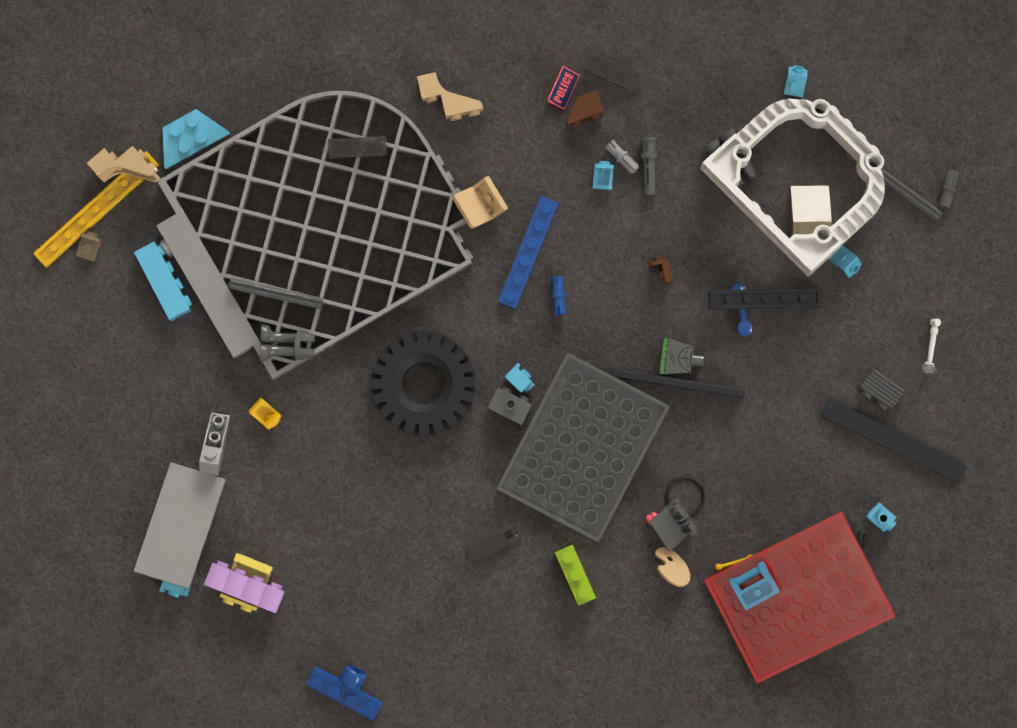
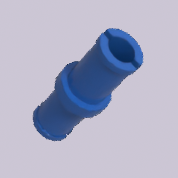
(558, 295)

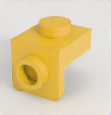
(265, 413)

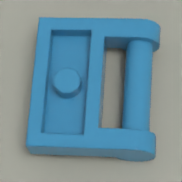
(758, 591)

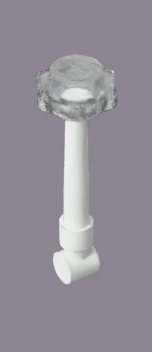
(929, 367)

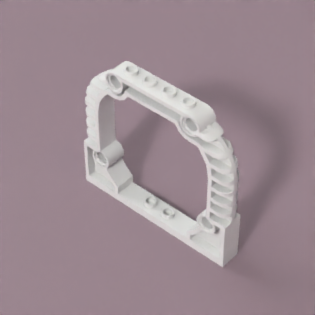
(804, 250)

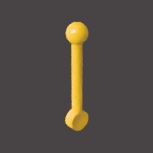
(719, 567)

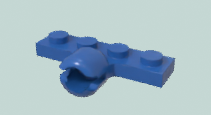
(346, 689)

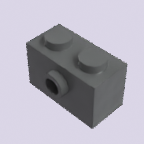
(510, 406)

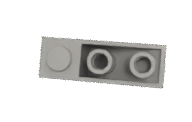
(214, 444)

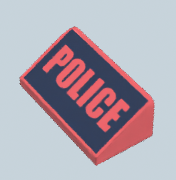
(563, 88)

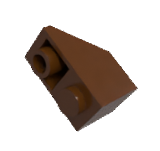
(586, 107)

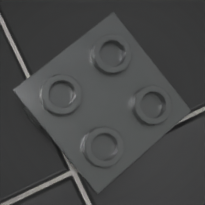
(673, 524)

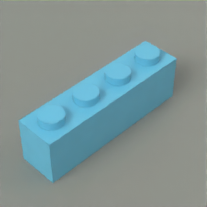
(162, 280)

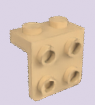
(480, 203)

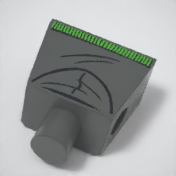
(678, 358)

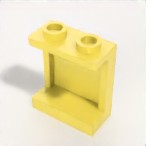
(252, 568)

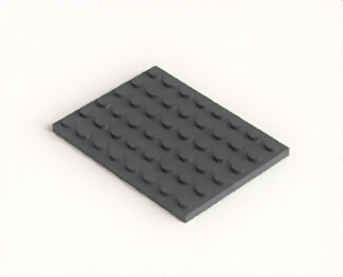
(583, 447)

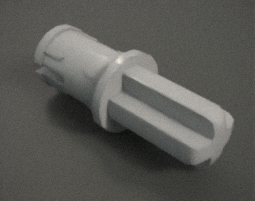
(622, 157)

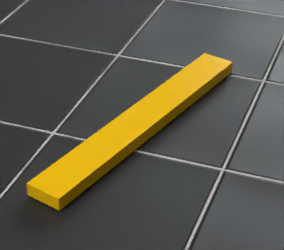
(88, 216)

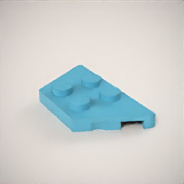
(189, 136)

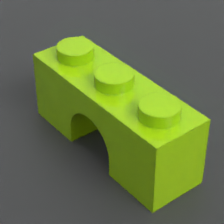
(575, 575)

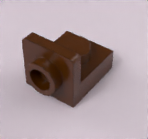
(665, 272)

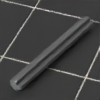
(275, 293)

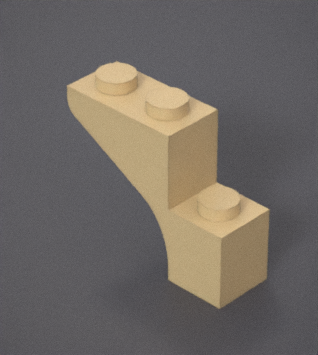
(453, 104)
(130, 162)

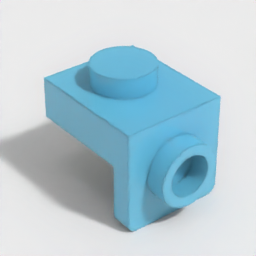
(795, 81)
(603, 175)
(846, 261)

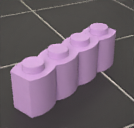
(244, 587)

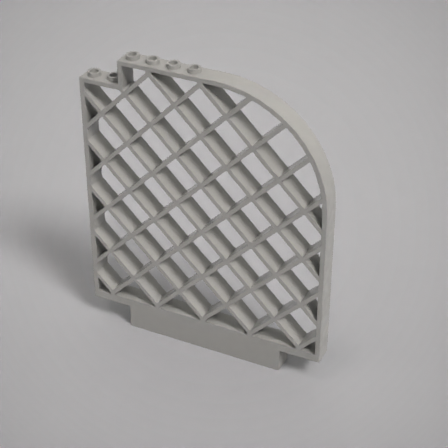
(211, 284)

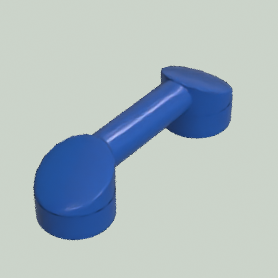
(744, 327)

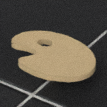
(673, 571)

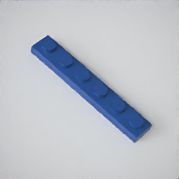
(528, 252)

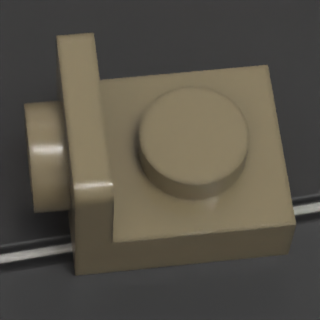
(89, 246)

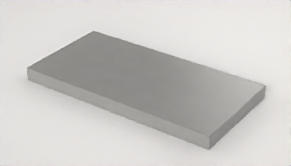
(179, 525)

